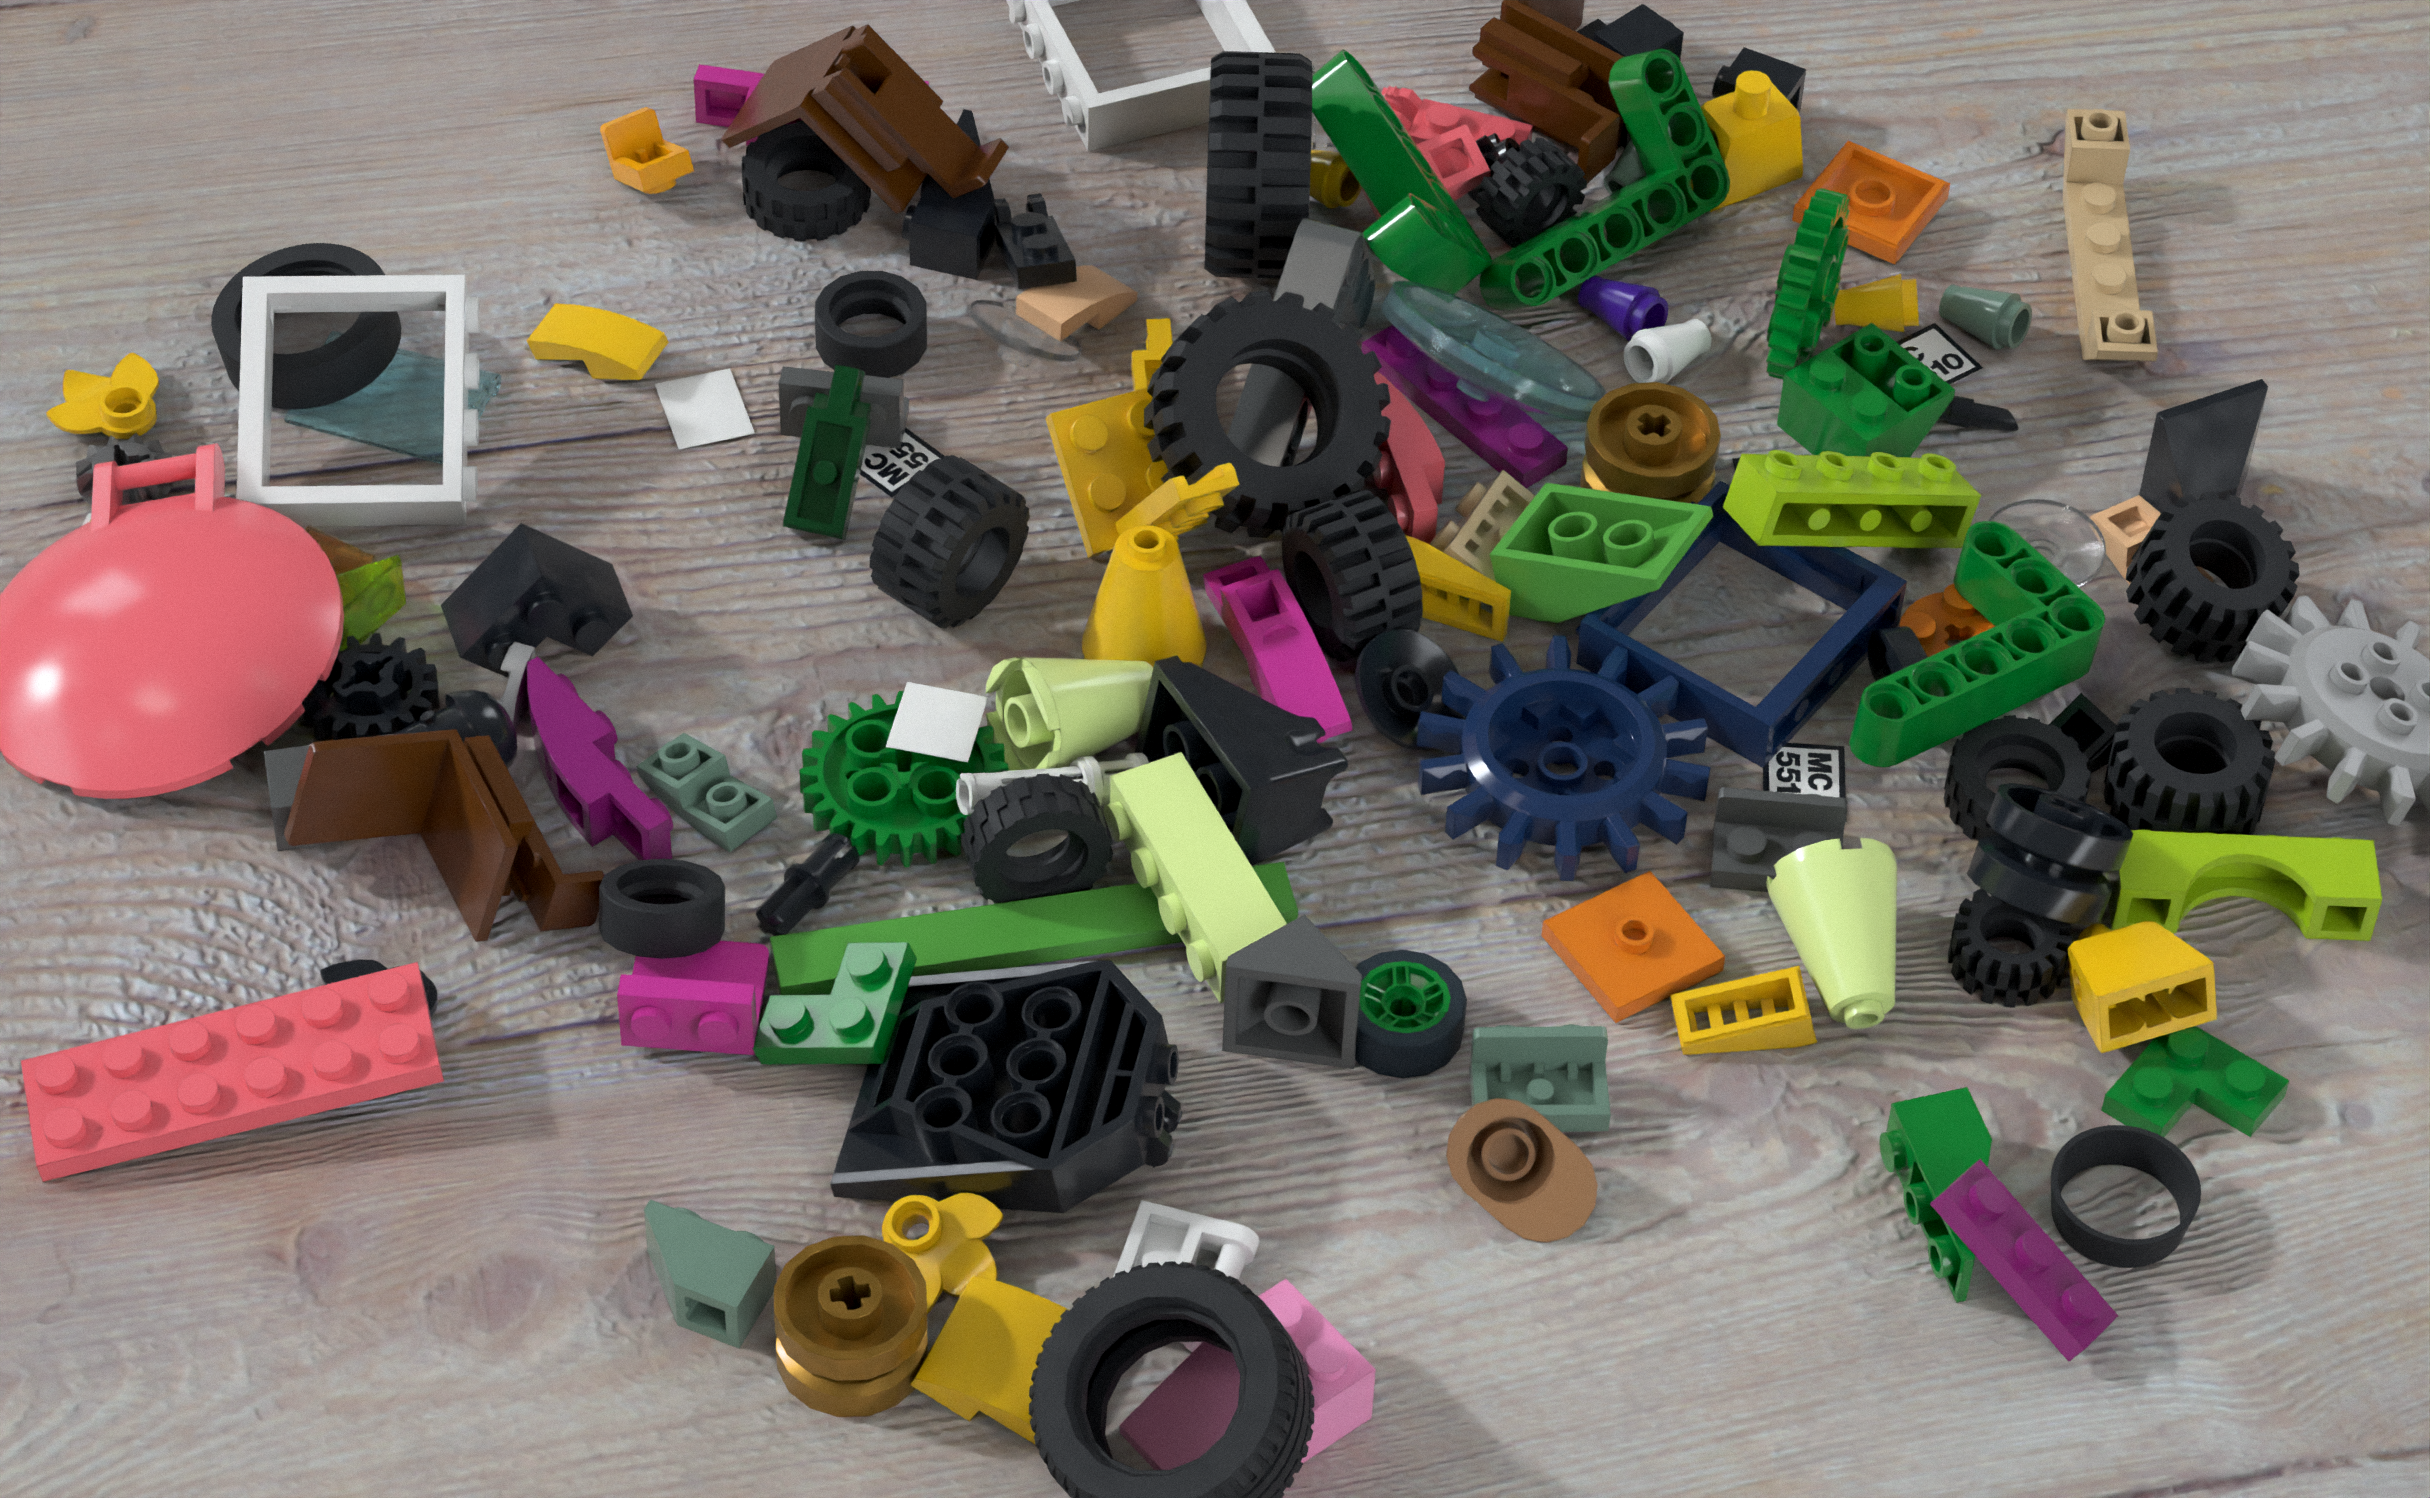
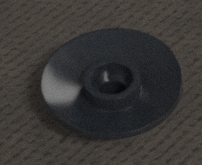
(1398, 679)

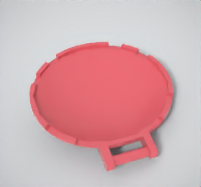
(162, 635)

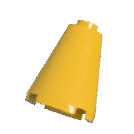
(1145, 603)

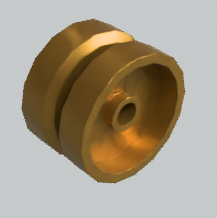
(1651, 443)
(850, 1325)

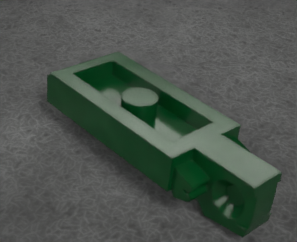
(830, 458)

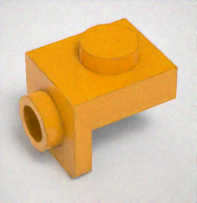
(641, 154)

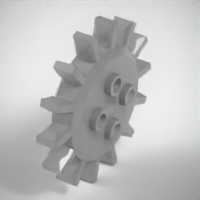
(2324, 692)

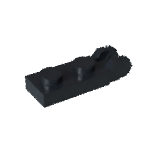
(1033, 245)

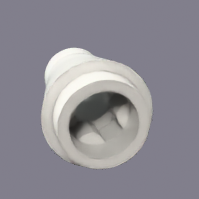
(1665, 350)

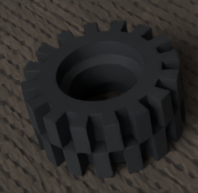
(1530, 191)
(2004, 972)

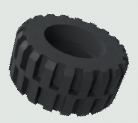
(1257, 161)
(1314, 355)

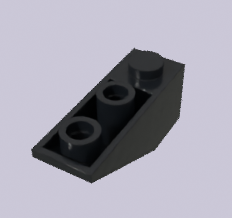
(949, 231)

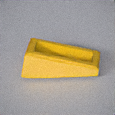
(1447, 580)
(1762, 991)

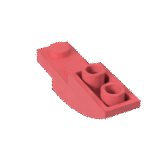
(1410, 467)

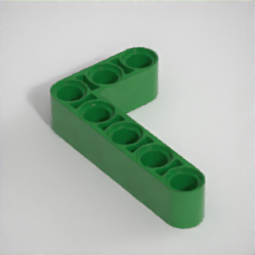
(1420, 224)
(1629, 227)
(2039, 643)

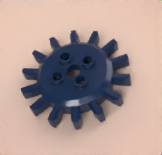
(1601, 732)

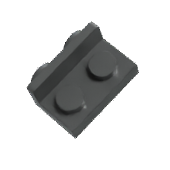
(1762, 827)

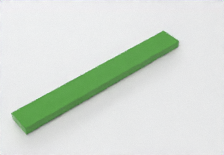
(1001, 933)

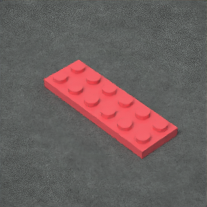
(230, 1071)

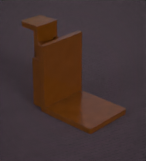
(1551, 77)
(870, 115)
(460, 806)

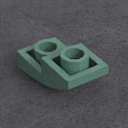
(703, 793)

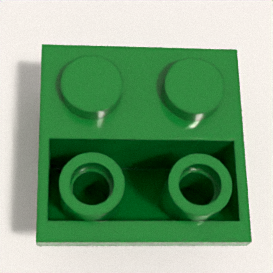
(1862, 398)

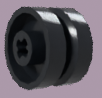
(2049, 854)

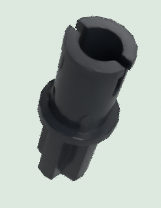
(806, 886)

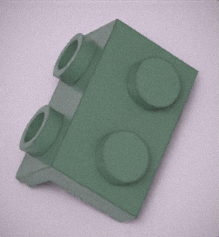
(1547, 1068)

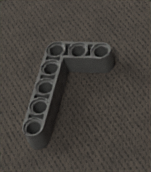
(1325, 267)

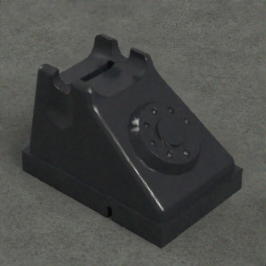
(1246, 753)

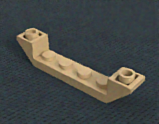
(2100, 239)

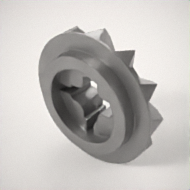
(123, 454)

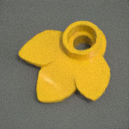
(107, 404)
(953, 1243)

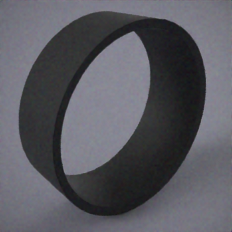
(2130, 1148)

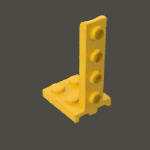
(1114, 478)

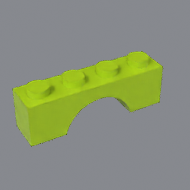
(2318, 882)

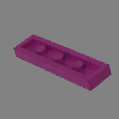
(1491, 429)

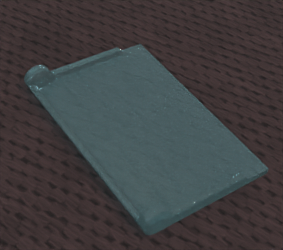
(398, 409)

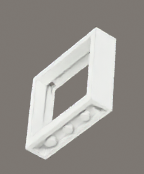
(1136, 109)
(361, 503)

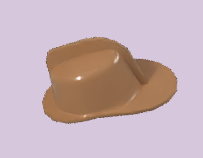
(1522, 1170)

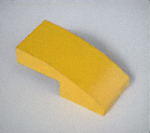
(605, 341)

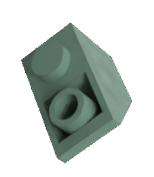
(709, 1273)

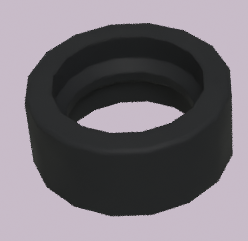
(871, 294)
(662, 908)

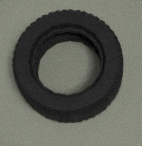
(1143, 1313)

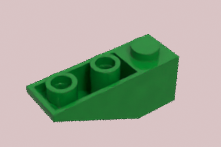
(1929, 1147)

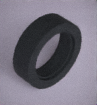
(326, 372)

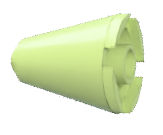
(1064, 707)
(1843, 924)

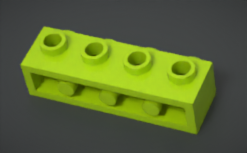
(1851, 500)

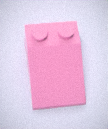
(1203, 1392)

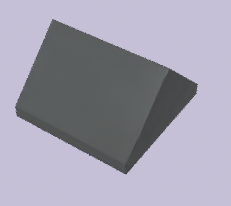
(1292, 998)

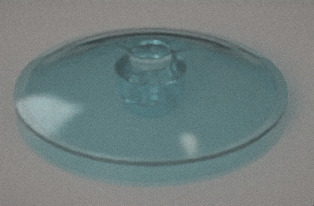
(1491, 353)

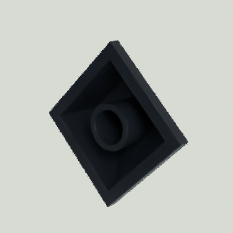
(2203, 446)

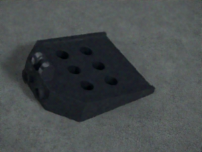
(1014, 1090)

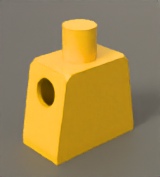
(1755, 136)
(2138, 984)

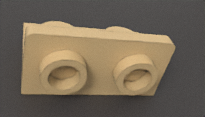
(1484, 522)

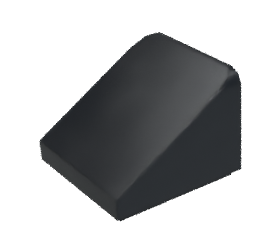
(2089, 729)

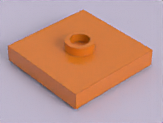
(1886, 197)
(1633, 946)

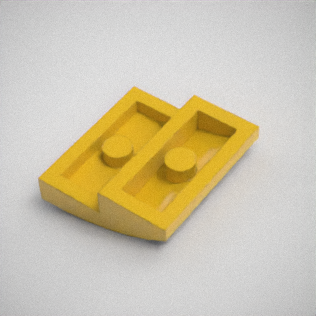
(989, 1353)

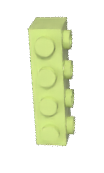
(1190, 864)

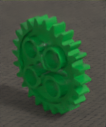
(1808, 282)
(886, 794)

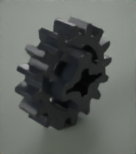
(372, 690)

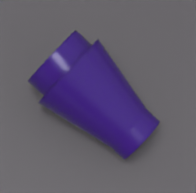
(1623, 305)

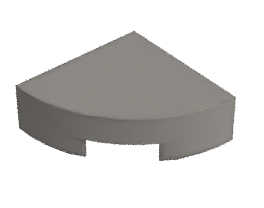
(515, 697)

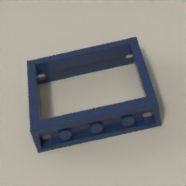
(1862, 588)

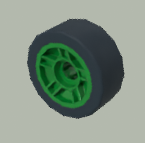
(1428, 1009)

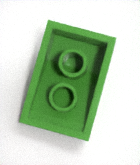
(1591, 550)

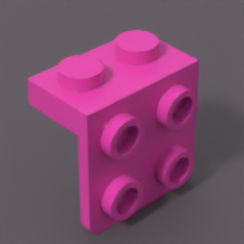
(695, 1000)

